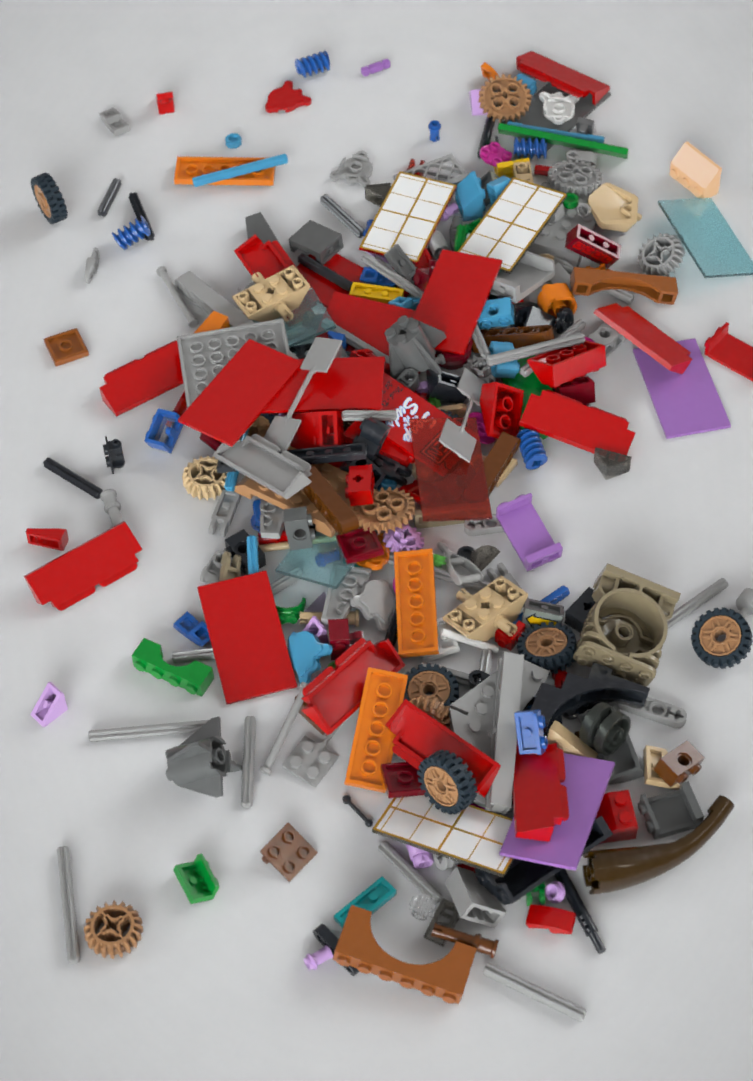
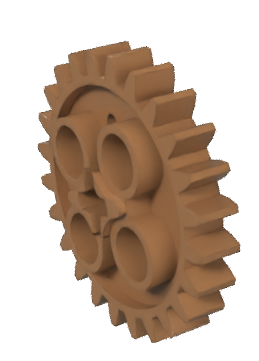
(504, 98)
(387, 512)

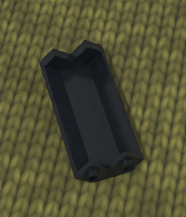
(527, 875)

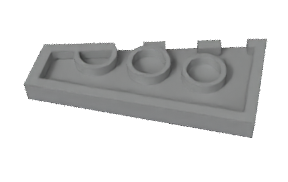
(271, 520)

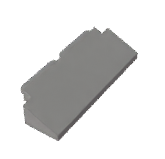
(264, 464)

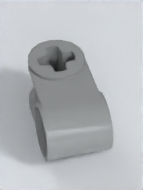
(582, 156)
(212, 571)

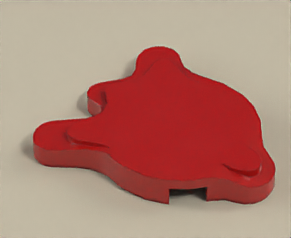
(286, 99)

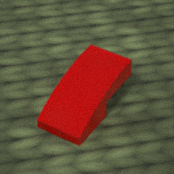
(555, 919)

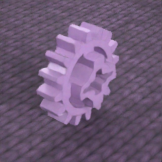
(403, 539)

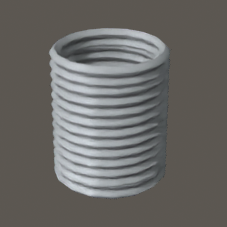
(437, 243)

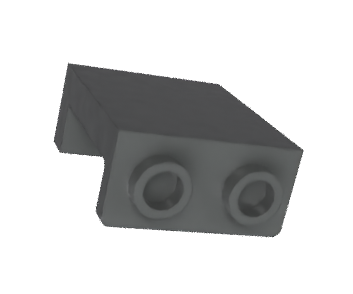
(317, 241)
(671, 812)

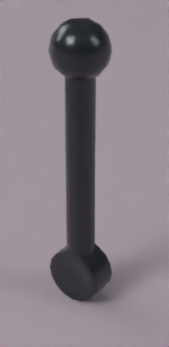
(347, 800)

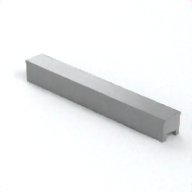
(504, 731)

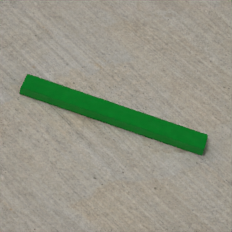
(563, 140)

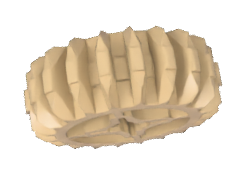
(203, 479)

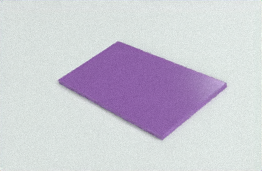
(683, 402)
(585, 787)

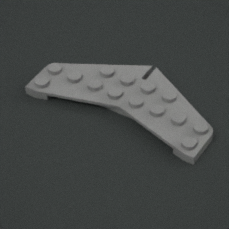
(473, 712)

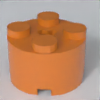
(555, 297)

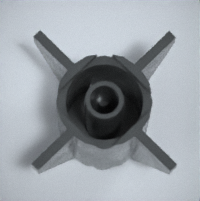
(412, 346)
(201, 761)

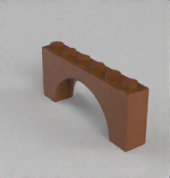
(441, 978)

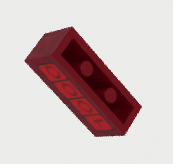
(593, 246)

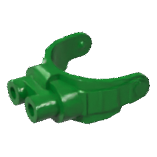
(291, 614)

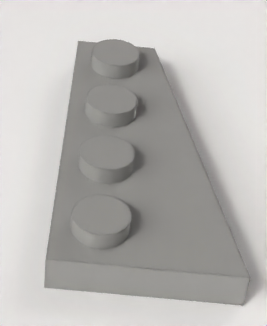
(338, 600)

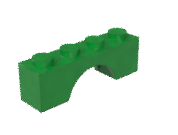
(192, 677)

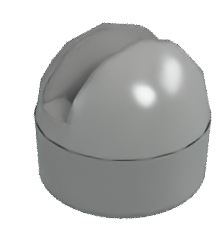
(581, 212)

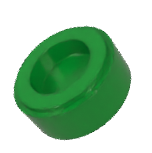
(571, 201)

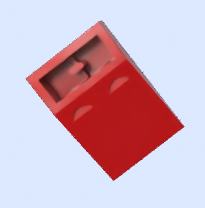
(318, 429)

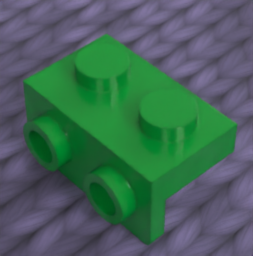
(197, 880)

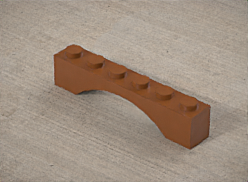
(657, 288)

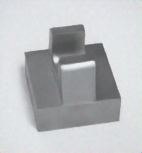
(585, 126)

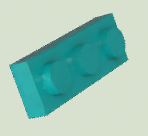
(370, 899)

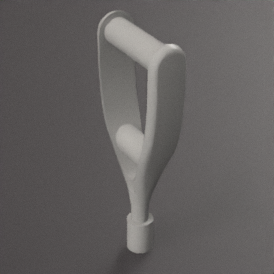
(453, 560)

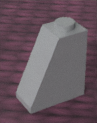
(473, 899)

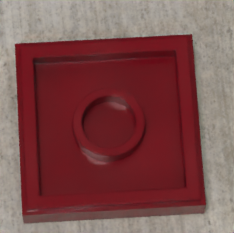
(359, 545)
(401, 780)

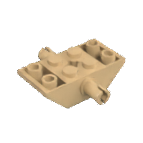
(273, 296)
(488, 610)

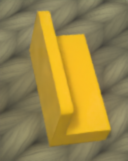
(506, 168)

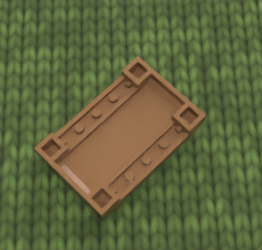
(334, 476)

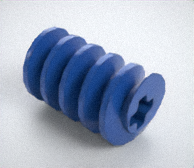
(313, 63)
(530, 148)
(132, 234)
(532, 449)

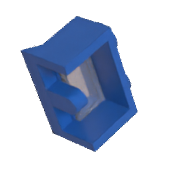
(164, 430)

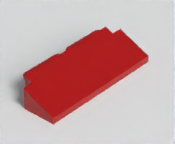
(561, 76)
(263, 257)
(646, 336)
(142, 379)
(576, 423)
(82, 568)
(339, 690)
(422, 735)
(538, 795)

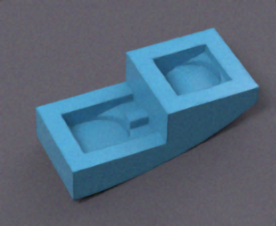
(409, 303)

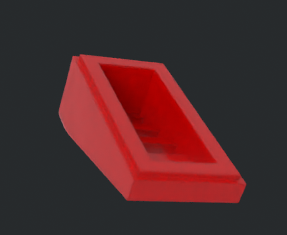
(48, 537)

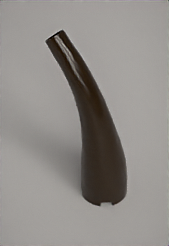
(625, 867)

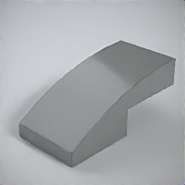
(114, 122)

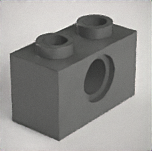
(298, 528)

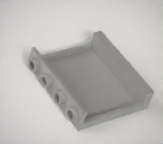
(525, 278)

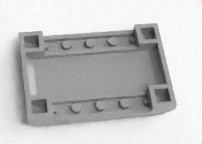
(553, 236)

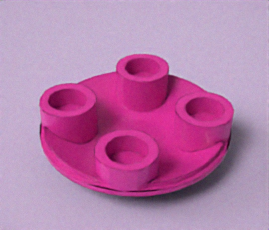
(494, 154)

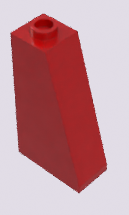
(388, 449)

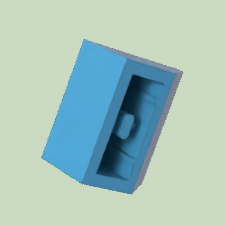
(470, 197)

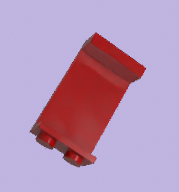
(730, 352)

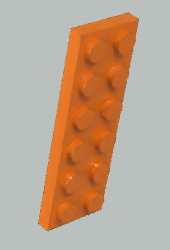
(196, 166)
(416, 603)
(372, 739)

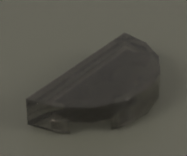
(483, 556)

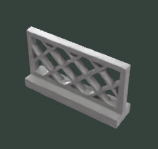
(438, 163)

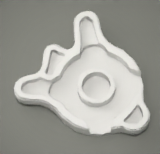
(558, 107)

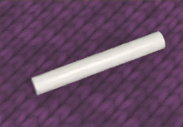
(461, 638)

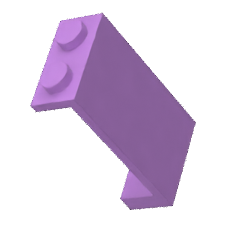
(527, 532)

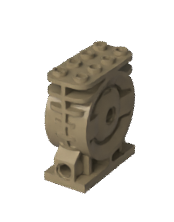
(638, 613)

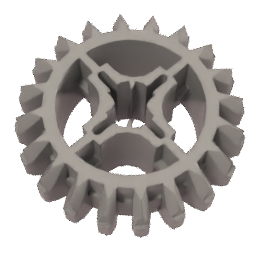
(661, 255)

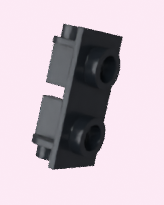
(114, 450)

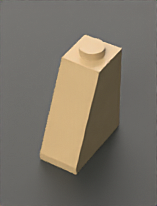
(568, 741)

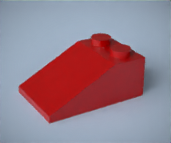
(501, 408)
(619, 816)

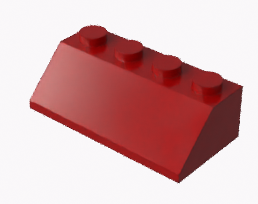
(568, 363)

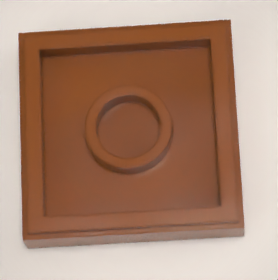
(66, 347)

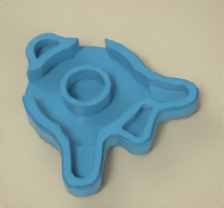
(305, 654)

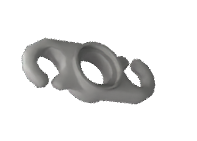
(92, 265)

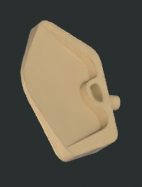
(614, 208)

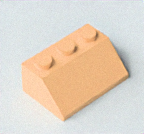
(696, 171)

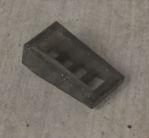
(444, 904)

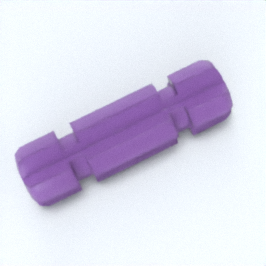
(375, 67)

